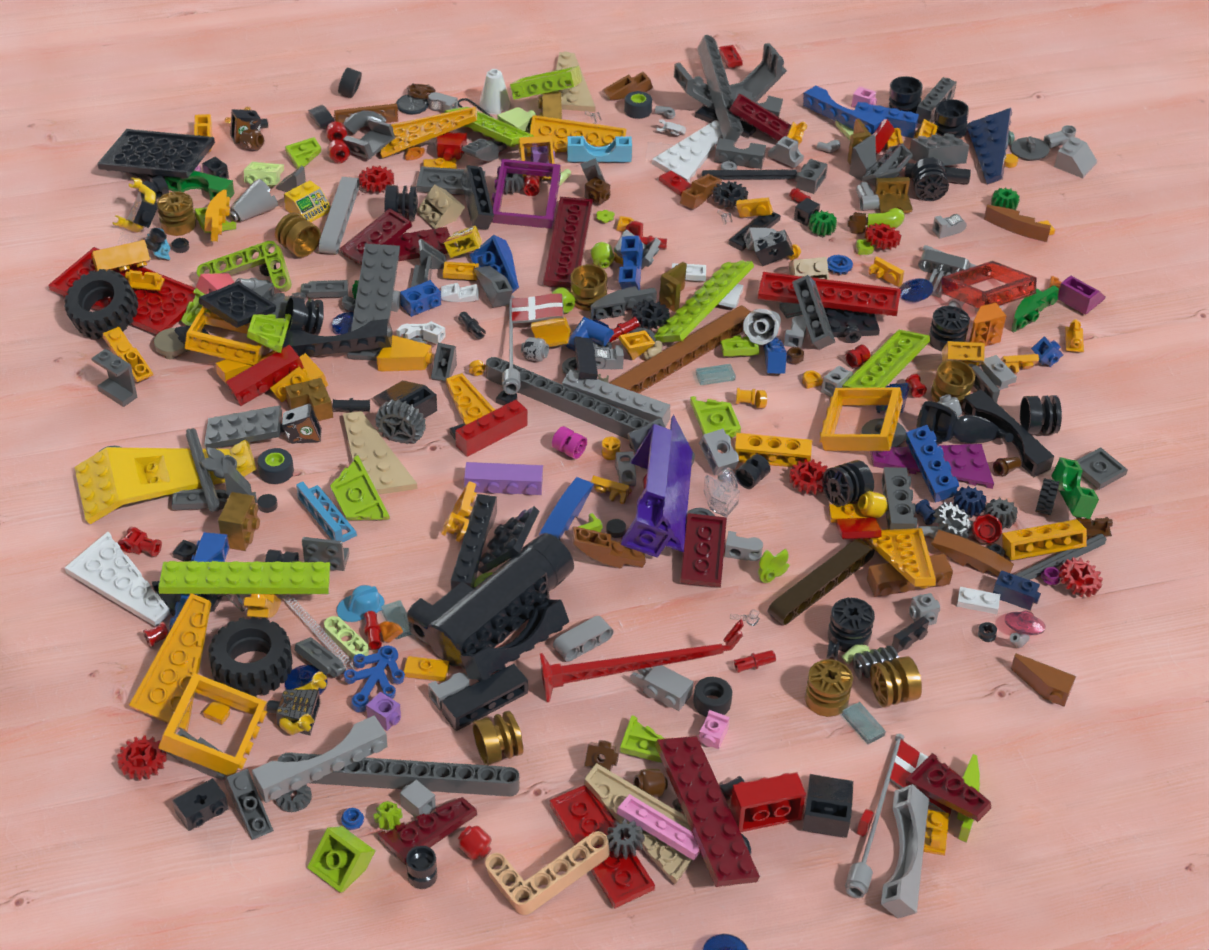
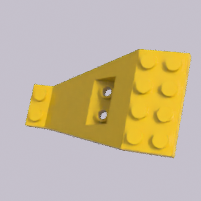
(138, 474)

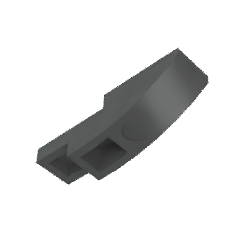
(484, 149)
(619, 301)

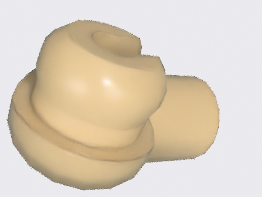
(657, 348)

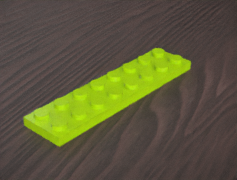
(703, 301)
(244, 577)

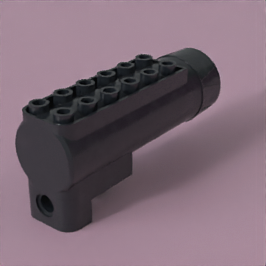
(496, 605)

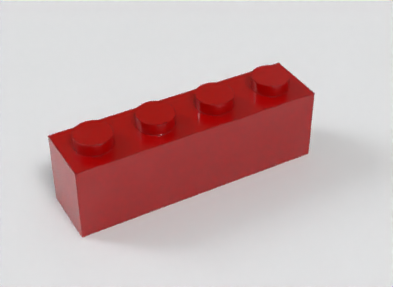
(263, 375)
(491, 428)

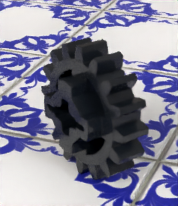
(729, 193)
(651, 314)

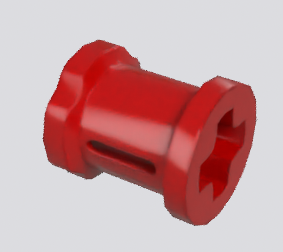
(917, 388)
(156, 634)

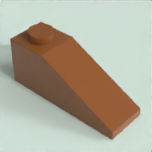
(1045, 680)

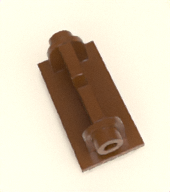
(1097, 526)

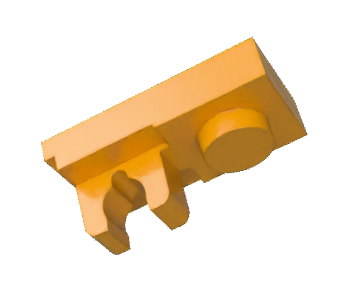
(887, 271)
(1017, 361)
(603, 485)
(936, 832)

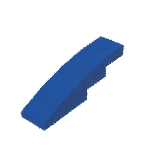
(567, 507)

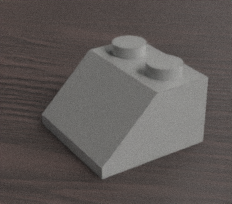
(1075, 158)

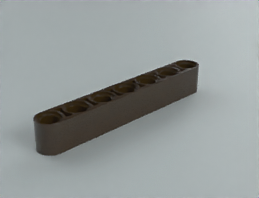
(821, 581)

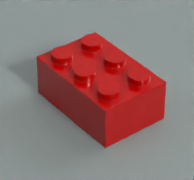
(768, 801)

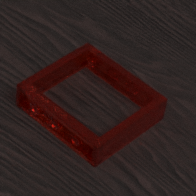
(1017, 285)

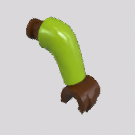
(858, 221)

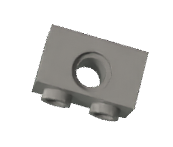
(715, 441)

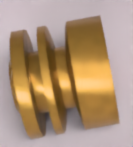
(176, 213)
(297, 234)
(588, 285)
(953, 379)
(896, 681)
(828, 687)
(497, 738)

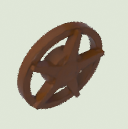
(420, 90)

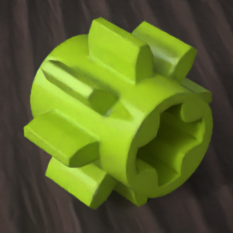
(388, 815)

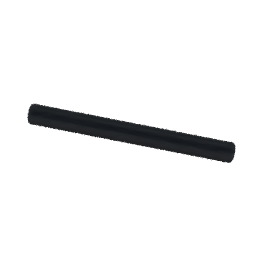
(751, 174)

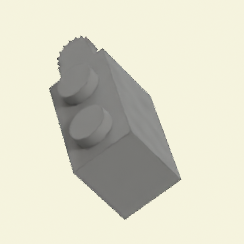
(664, 685)

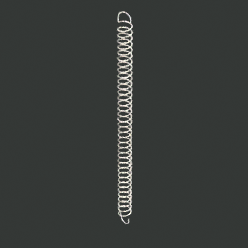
(314, 631)

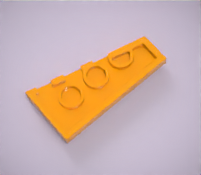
(467, 399)

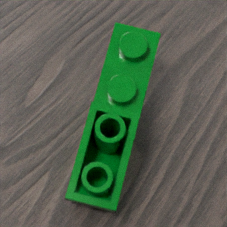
(1030, 307)

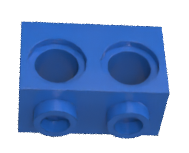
(420, 298)

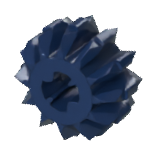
(970, 500)

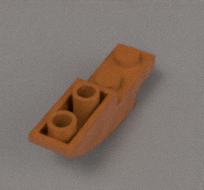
(601, 548)

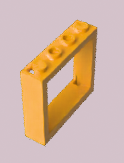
(221, 346)
(861, 396)
(203, 754)

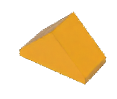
(636, 343)

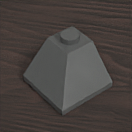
(863, 157)

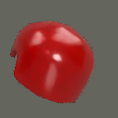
(987, 529)

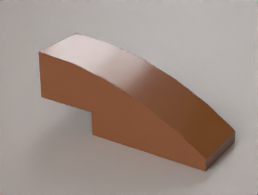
(627, 84)
(700, 191)

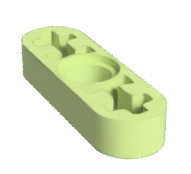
(344, 630)

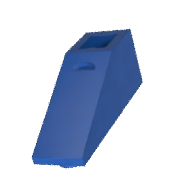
(775, 356)

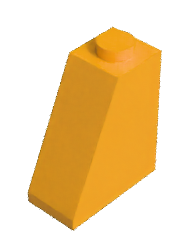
(405, 355)

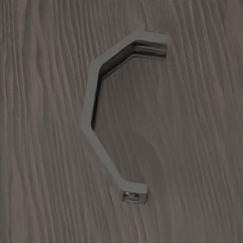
(758, 81)

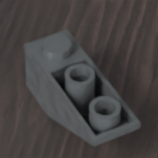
(495, 285)
(248, 804)

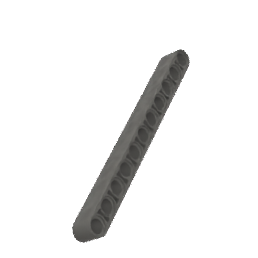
(719, 88)
(567, 399)
(384, 774)

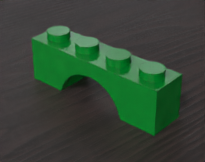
(202, 181)
(1078, 499)

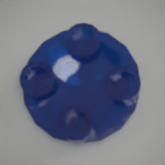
(343, 323)

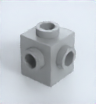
(925, 606)

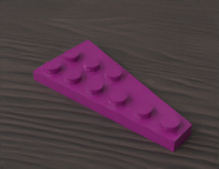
(966, 462)

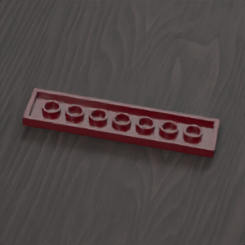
(567, 240)
(707, 811)

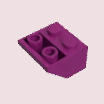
(1079, 295)

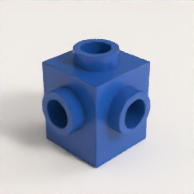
(1047, 351)

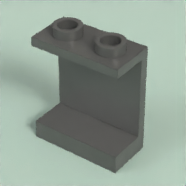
(373, 141)
(120, 381)

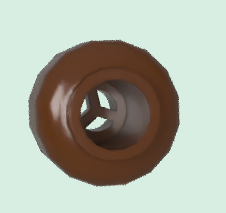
(251, 139)
(651, 781)

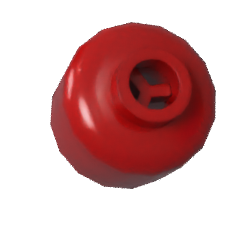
(336, 131)
(338, 151)
(474, 842)

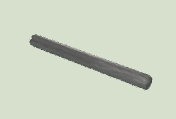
(204, 475)
(1060, 558)

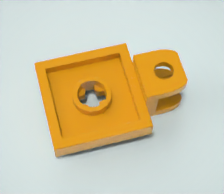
(462, 508)

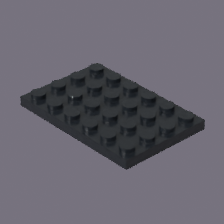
(156, 153)

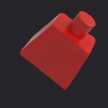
(450, 145)

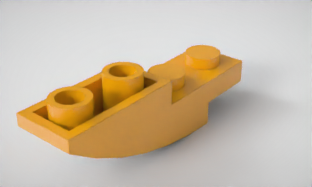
(216, 214)
(122, 348)
(262, 605)

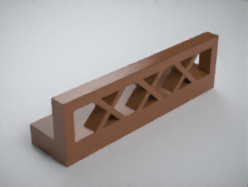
(389, 111)

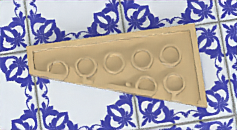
(577, 97)
(378, 459)
(613, 790)

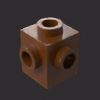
(597, 190)
(604, 748)

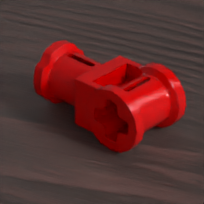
(138, 542)

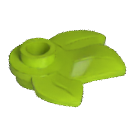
(772, 566)

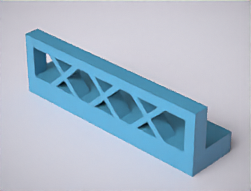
(321, 515)

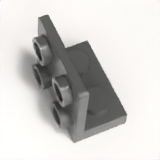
(325, 551)

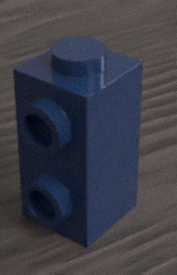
(1017, 590)

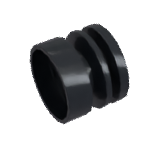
(905, 94)
(951, 118)
(929, 179)
(401, 202)
(305, 317)
(948, 324)
(1041, 414)
(847, 482)
(851, 623)

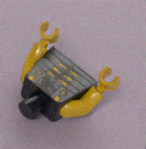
(142, 210)
(299, 706)

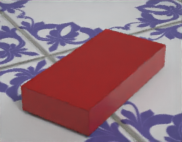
(883, 134)

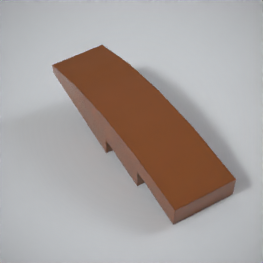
(1015, 223)
(967, 551)

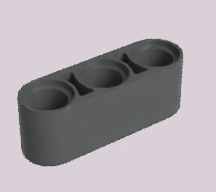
(946, 262)

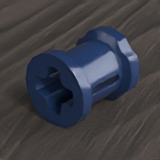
(926, 511)

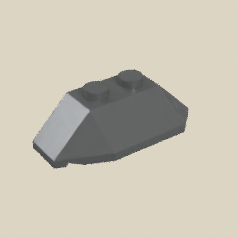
(889, 164)

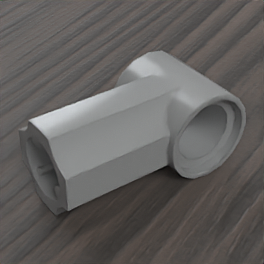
(1060, 137)
(867, 199)

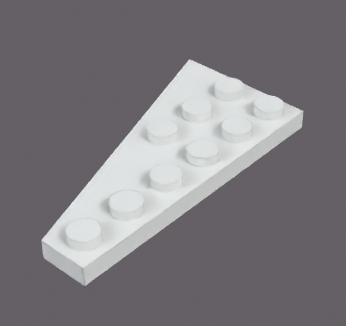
(689, 153)
(117, 578)

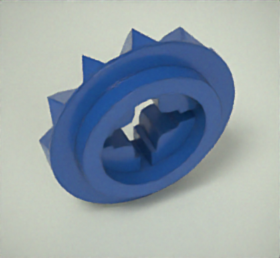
(834, 262)

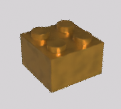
(239, 520)

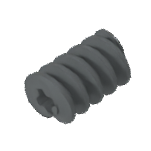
(863, 662)

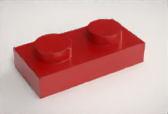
(730, 56)

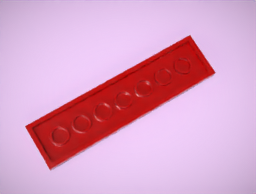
(833, 294)

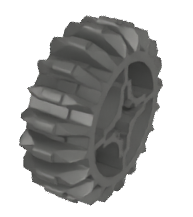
(400, 422)

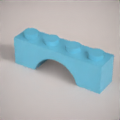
(617, 151)

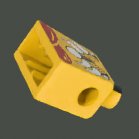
(466, 240)

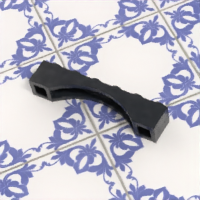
(370, 336)
(1033, 454)
(479, 525)
(544, 621)

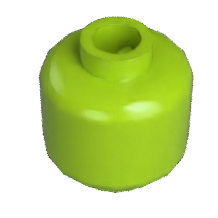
(602, 255)
(568, 299)

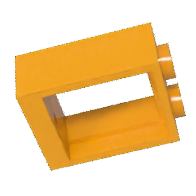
(536, 142)
(964, 351)

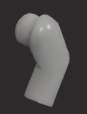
(668, 112)
(829, 147)
(929, 530)
(1019, 639)

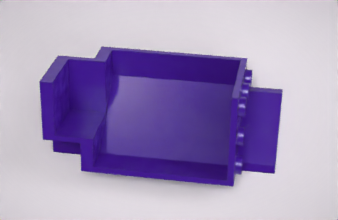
(664, 502)

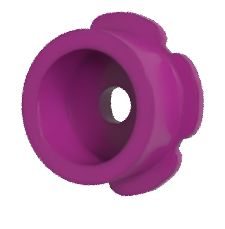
(1051, 576)

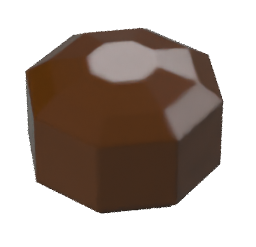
(795, 355)

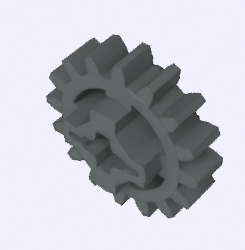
(953, 520)

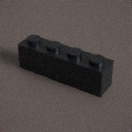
(477, 197)
(484, 697)

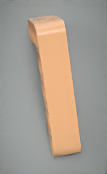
(547, 875)

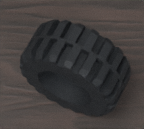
(93, 288)
(249, 636)

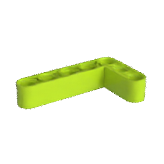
(248, 262)

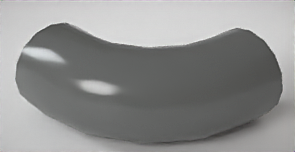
(359, 120)

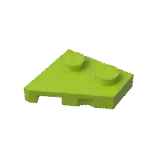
(640, 741)

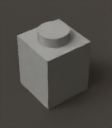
(417, 799)

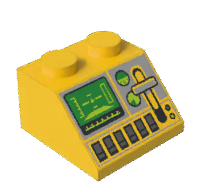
(307, 201)

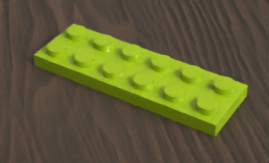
(495, 128)
(888, 360)

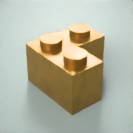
(550, 105)
(312, 393)

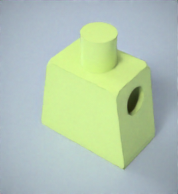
(518, 118)

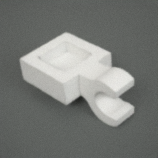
(675, 129)

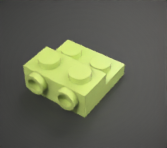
(266, 172)

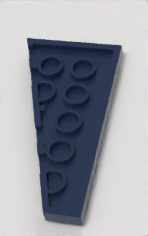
(990, 143)

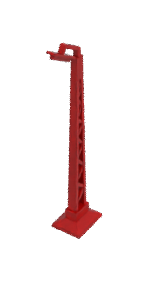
(557, 675)

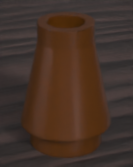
(1004, 466)

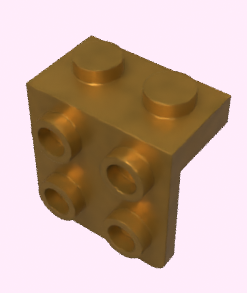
(860, 134)
(893, 193)
(671, 286)

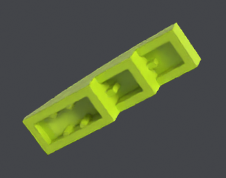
(971, 778)

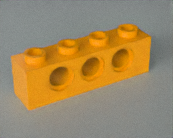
(776, 450)
(1044, 539)

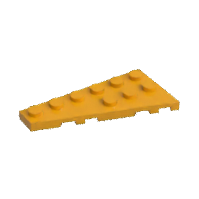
(422, 129)
(560, 129)
(907, 554)
(175, 664)

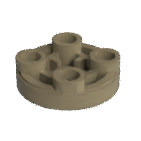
(168, 344)

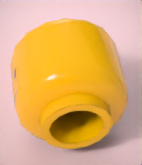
(872, 504)

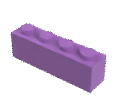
(505, 478)

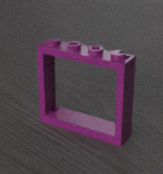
(526, 168)

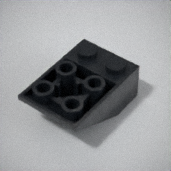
(412, 393)
(828, 805)

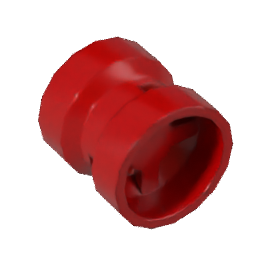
(532, 185)
(857, 356)

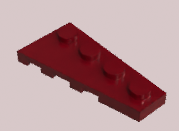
(949, 789)
(428, 828)

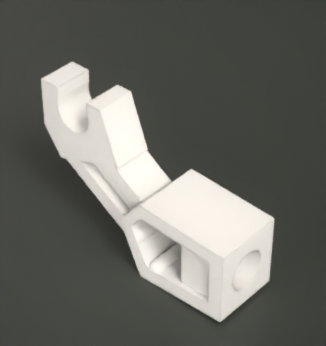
(431, 331)

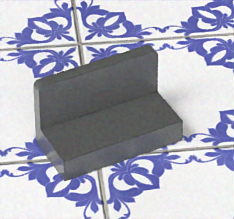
(591, 169)
(422, 273)

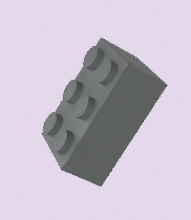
(945, 148)

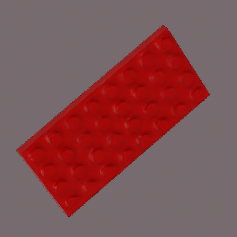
(155, 308)

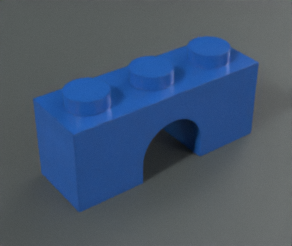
(632, 262)

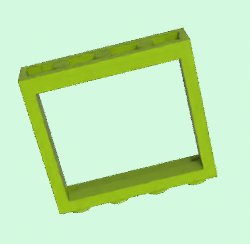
(546, 82)

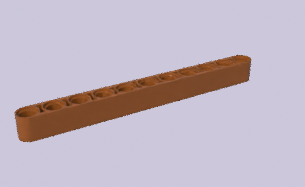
(683, 352)

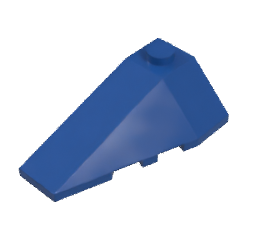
(497, 254)

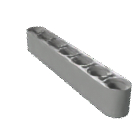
(339, 215)

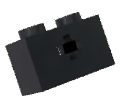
(773, 247)
(200, 804)

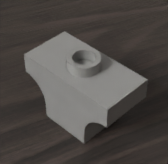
(786, 152)
(998, 372)

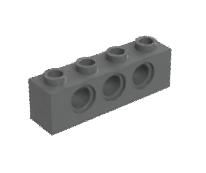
(942, 91)
(813, 312)
(899, 497)

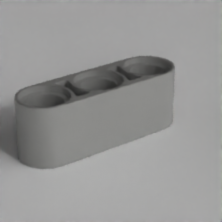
(583, 638)

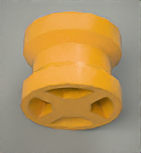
(610, 446)

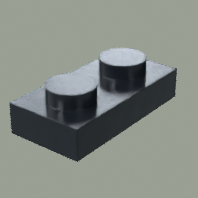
(910, 634)

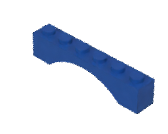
(820, 102)
(210, 548)

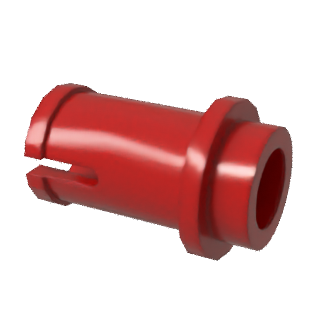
(797, 195)

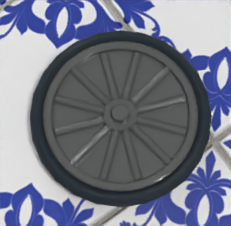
(412, 105)

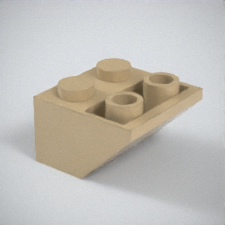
(440, 207)
(813, 267)

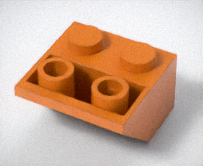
(988, 325)

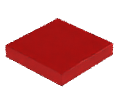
(858, 528)

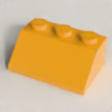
(122, 256)

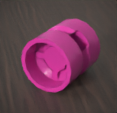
(569, 442)

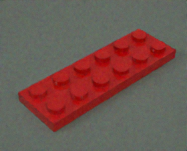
(583, 815)

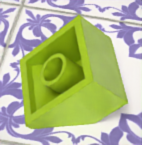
(340, 858)

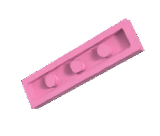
(659, 826)

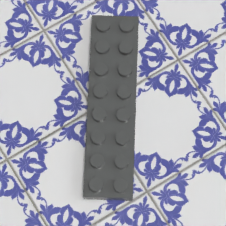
(375, 291)

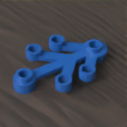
(375, 674)

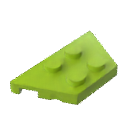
(269, 330)
(715, 416)
(357, 494)

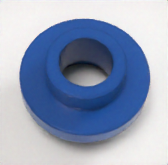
(352, 813)

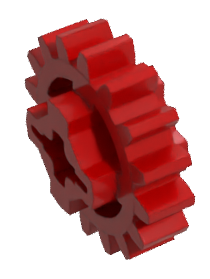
(376, 178)
(882, 236)
(807, 476)
(1080, 577)
(141, 758)

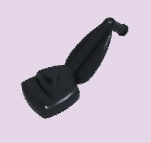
(965, 428)

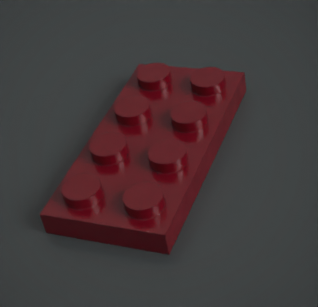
(760, 117)
(381, 231)
(410, 242)
(704, 550)

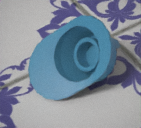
(363, 599)

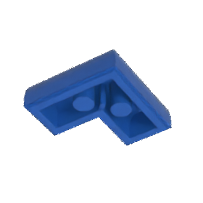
(590, 329)

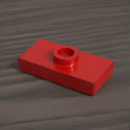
(674, 182)

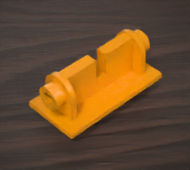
(796, 131)
(149, 281)
(1074, 337)
(296, 376)

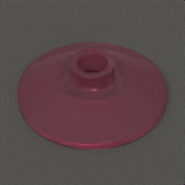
(1025, 623)

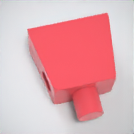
(210, 282)

